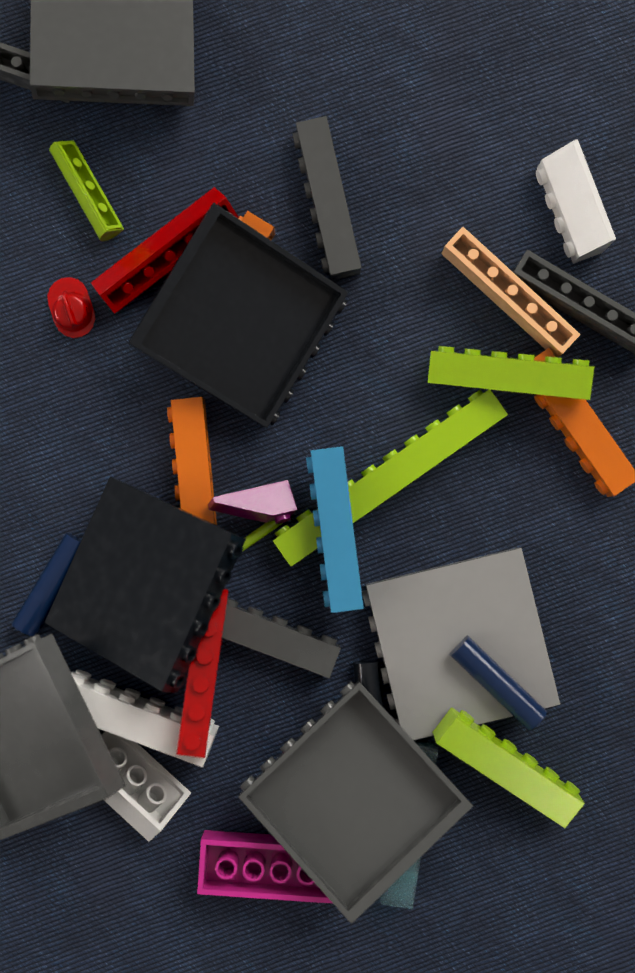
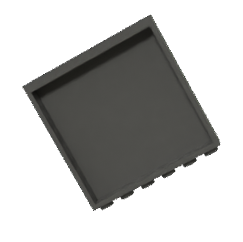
(113, 51)
(48, 740)
(354, 800)

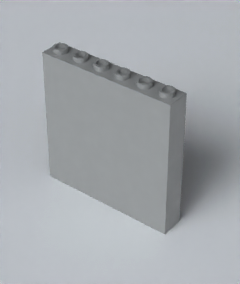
(431, 612)

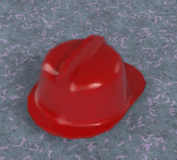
(71, 307)

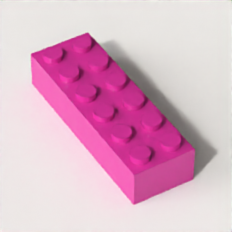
(252, 868)

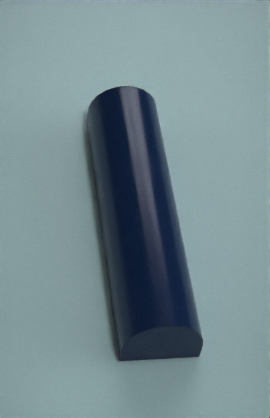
(41, 598)
(498, 683)

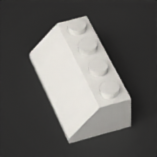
(575, 203)
(149, 791)

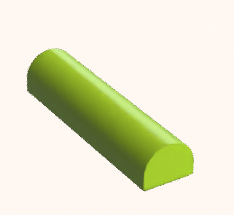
(86, 189)

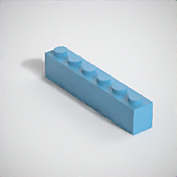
(336, 528)

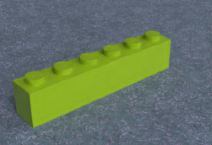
(511, 374)
(508, 767)

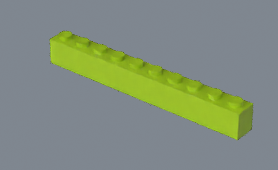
(399, 469)

